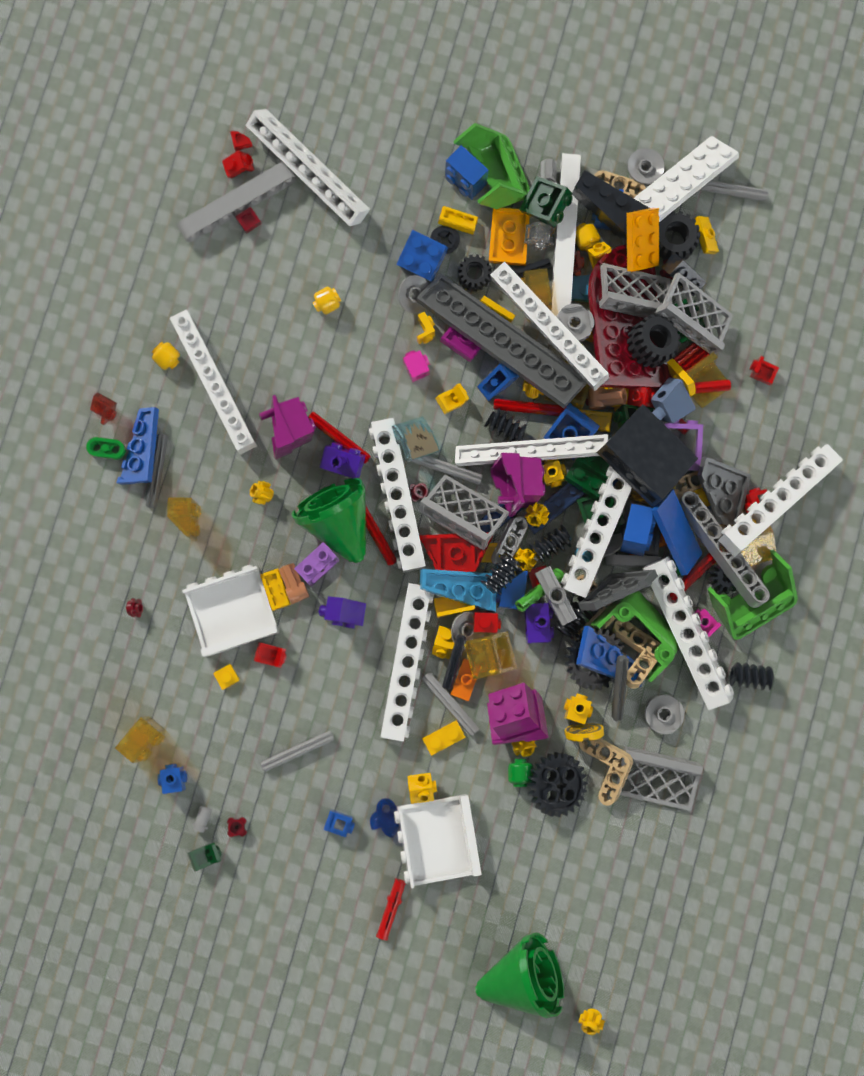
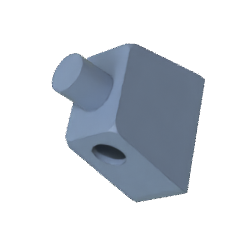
(672, 401)

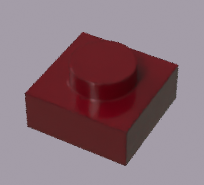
(248, 220)

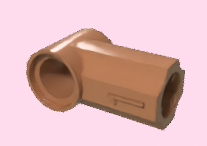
(606, 397)
(295, 587)

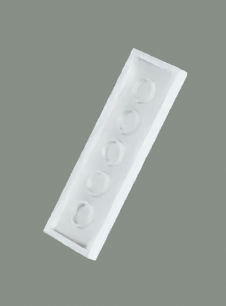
(688, 176)

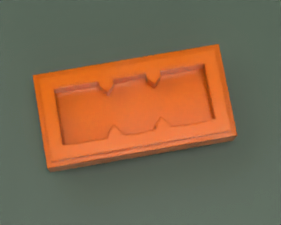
(464, 682)

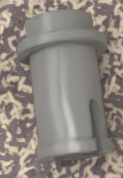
(202, 819)

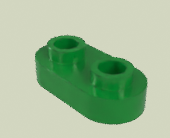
(106, 448)

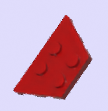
(453, 552)

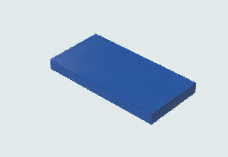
(677, 532)

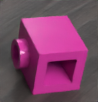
(416, 365)

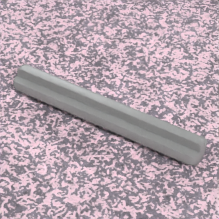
(736, 190)
(449, 469)
(450, 704)
(297, 751)

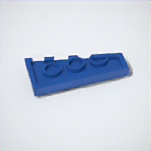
(141, 454)
(599, 655)

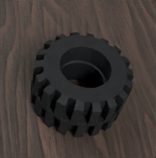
(686, 228)
(662, 332)

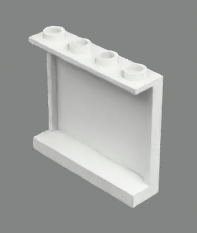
(230, 610)
(437, 840)

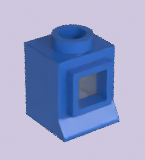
(339, 823)

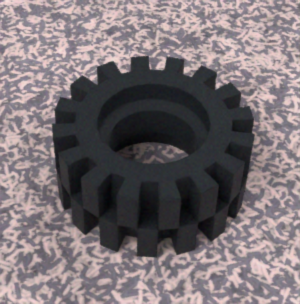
(474, 262)

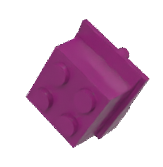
(290, 425)
(518, 481)
(516, 715)

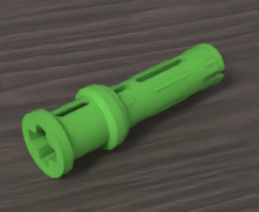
(536, 593)

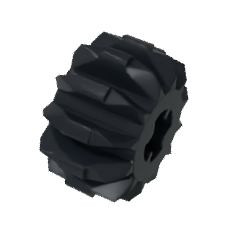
(722, 585)

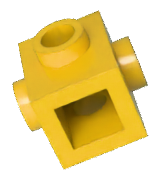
(557, 479)
(585, 711)
(421, 788)

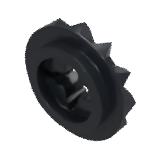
(444, 231)

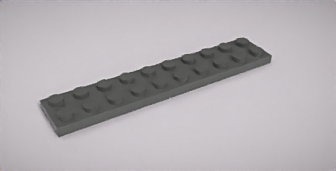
(502, 340)

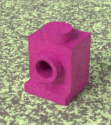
(712, 624)

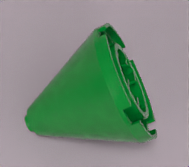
(337, 518)
(525, 979)

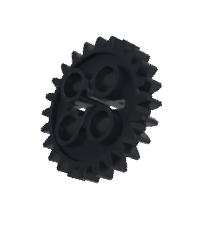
(582, 675)
(572, 783)

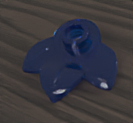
(383, 819)

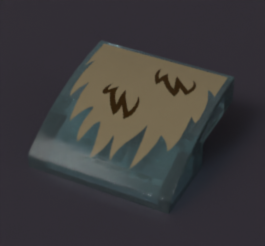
(415, 438)

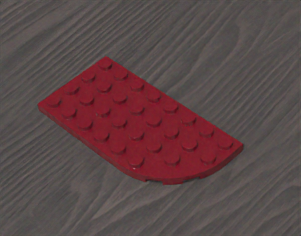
(612, 331)

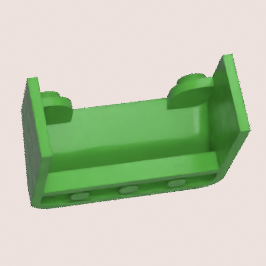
(497, 154)
(740, 617)
(651, 619)

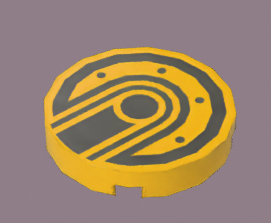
(580, 731)

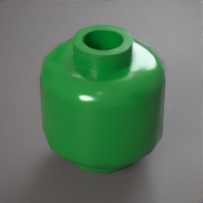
(519, 772)

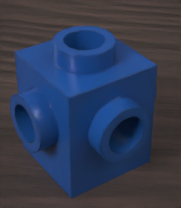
(167, 783)

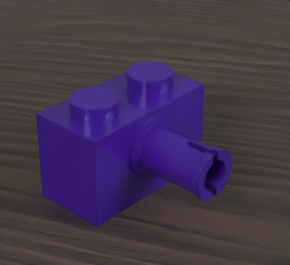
(342, 461)
(343, 611)
(538, 623)

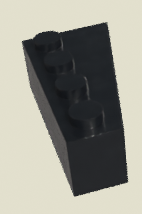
(606, 203)

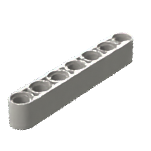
(236, 201)
(723, 558)

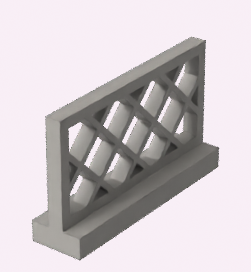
(627, 304)
(690, 325)
(455, 521)
(666, 763)

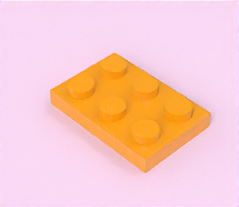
(508, 237)
(642, 239)

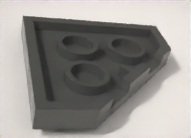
(724, 489)
(616, 587)

